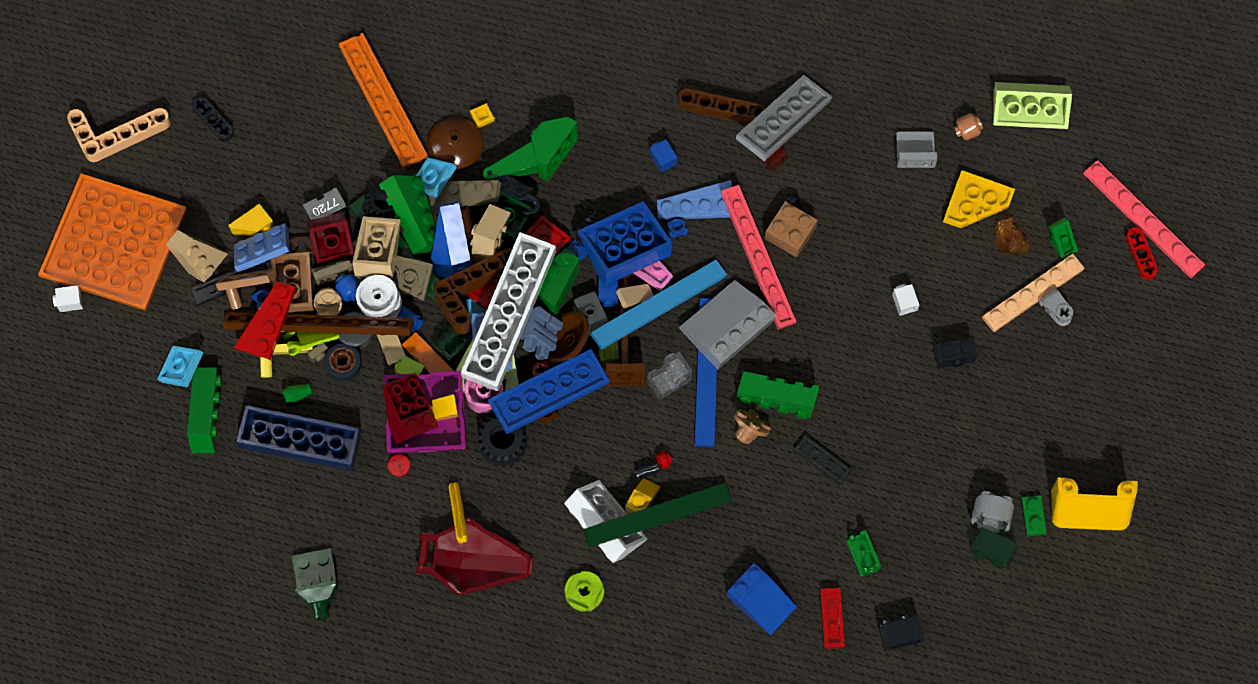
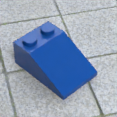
(761, 599)

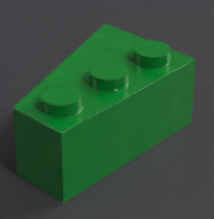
(558, 281)

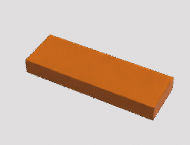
(425, 355)

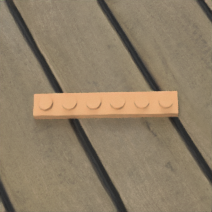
(1033, 292)

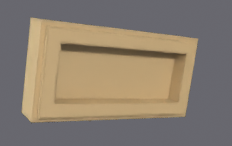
(634, 295)

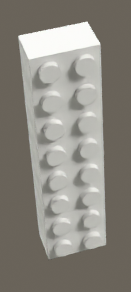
(508, 311)

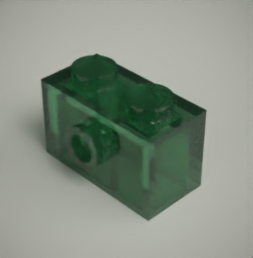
(451, 343)
(993, 549)

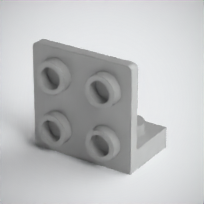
(915, 150)

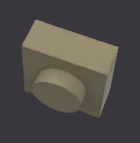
(318, 353)

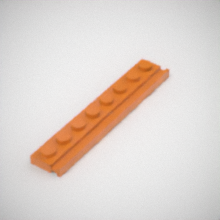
(383, 101)

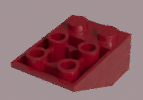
(407, 408)

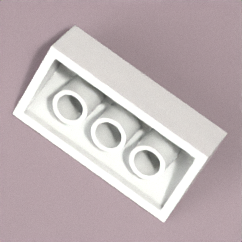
(596, 505)

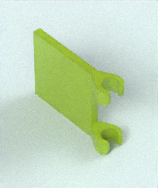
(307, 340)

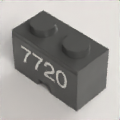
(329, 205)

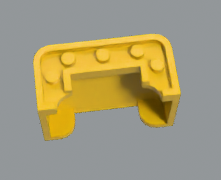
(1089, 510)

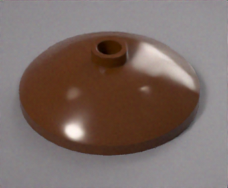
(461, 152)
(571, 337)

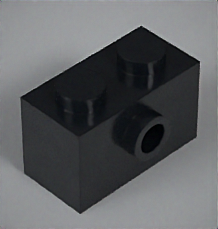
(955, 353)
(900, 632)

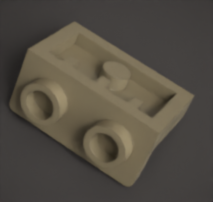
(331, 271)

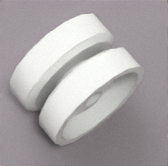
(378, 297)

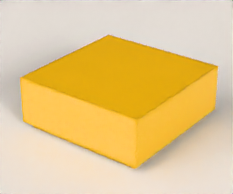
(482, 115)

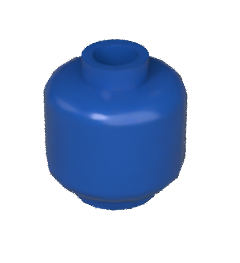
(347, 287)

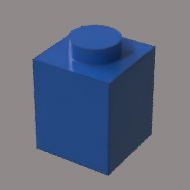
(663, 155)
(607, 294)

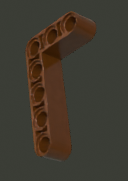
(470, 284)

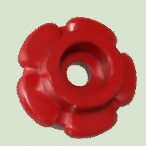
(664, 460)

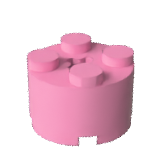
(477, 401)

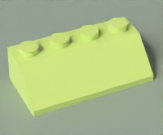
(1031, 105)

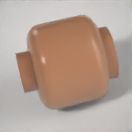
(968, 126)

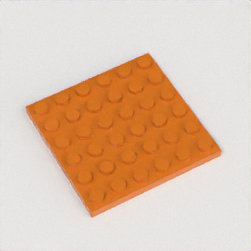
(112, 242)

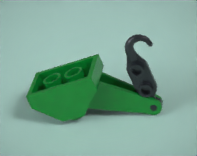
(543, 155)

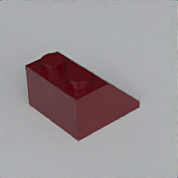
(330, 237)

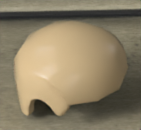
(327, 302)

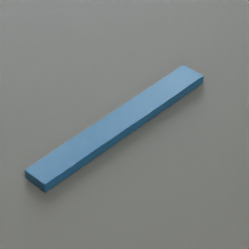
(658, 304)

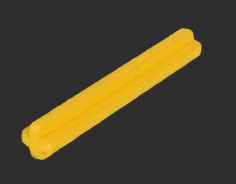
(458, 512)

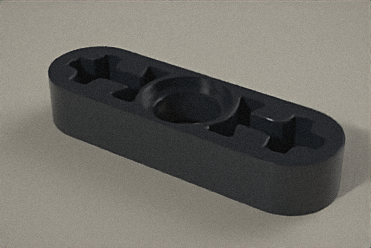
(225, 125)

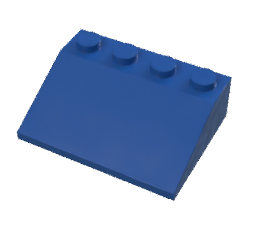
(625, 243)

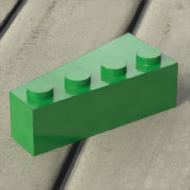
(413, 209)
(778, 394)
(204, 410)

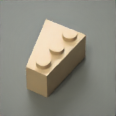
(488, 233)
(195, 255)

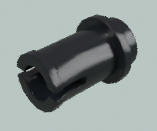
(647, 470)

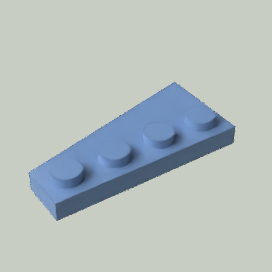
(695, 204)

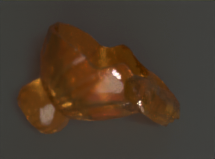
(1009, 238)

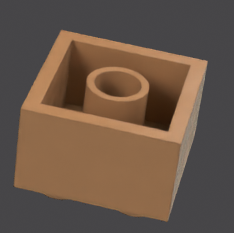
(791, 229)

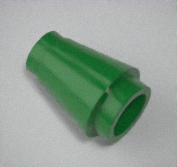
(294, 393)

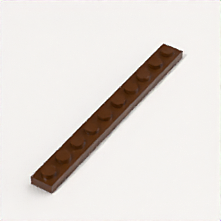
(329, 324)

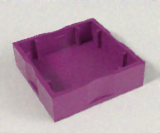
(450, 433)

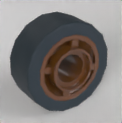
(347, 371)

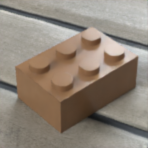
(296, 270)

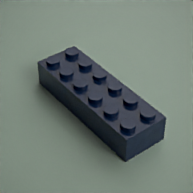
(299, 438)

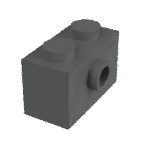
(591, 308)

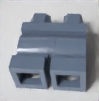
(541, 333)

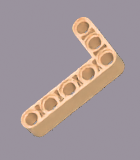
(116, 134)

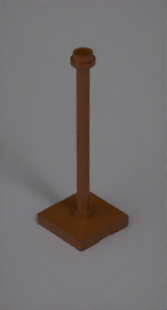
(625, 373)

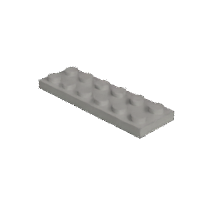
(783, 118)

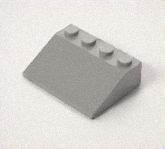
(727, 323)

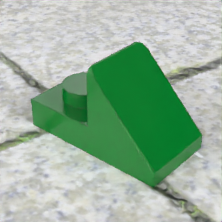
(1062, 238)

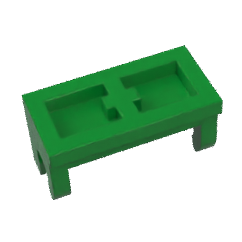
(863, 553)

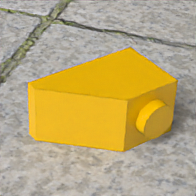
(252, 222)
(445, 408)
(642, 496)

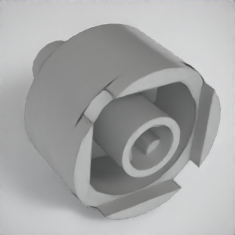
(993, 512)

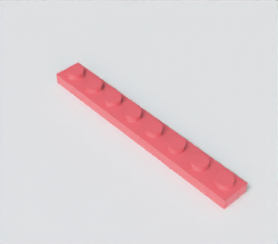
(1144, 219)
(758, 256)

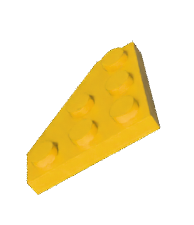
(976, 199)

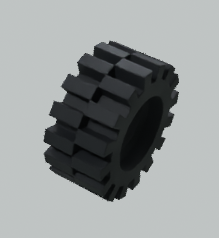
(372, 210)

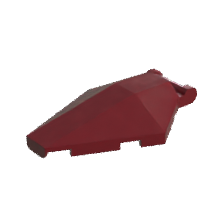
(475, 564)

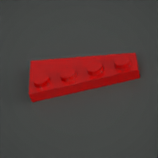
(265, 327)

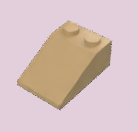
(377, 247)

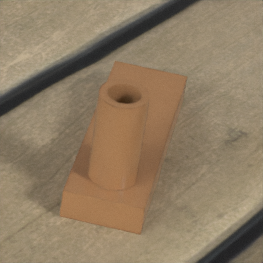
(231, 283)

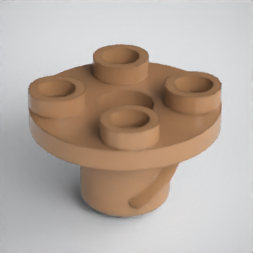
(750, 426)

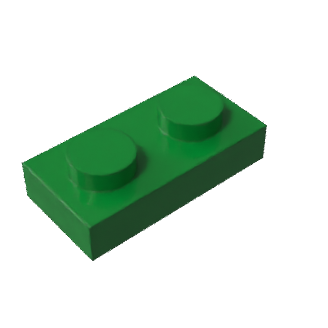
(1033, 515)

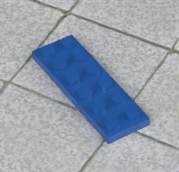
(548, 391)

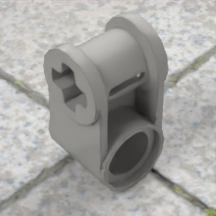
(1056, 305)

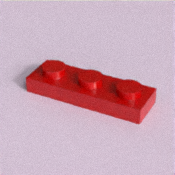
(832, 618)

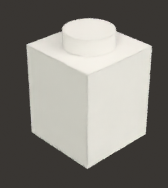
(68, 298)
(905, 299)

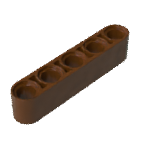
(715, 102)

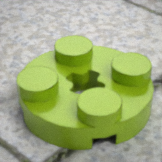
(586, 602)

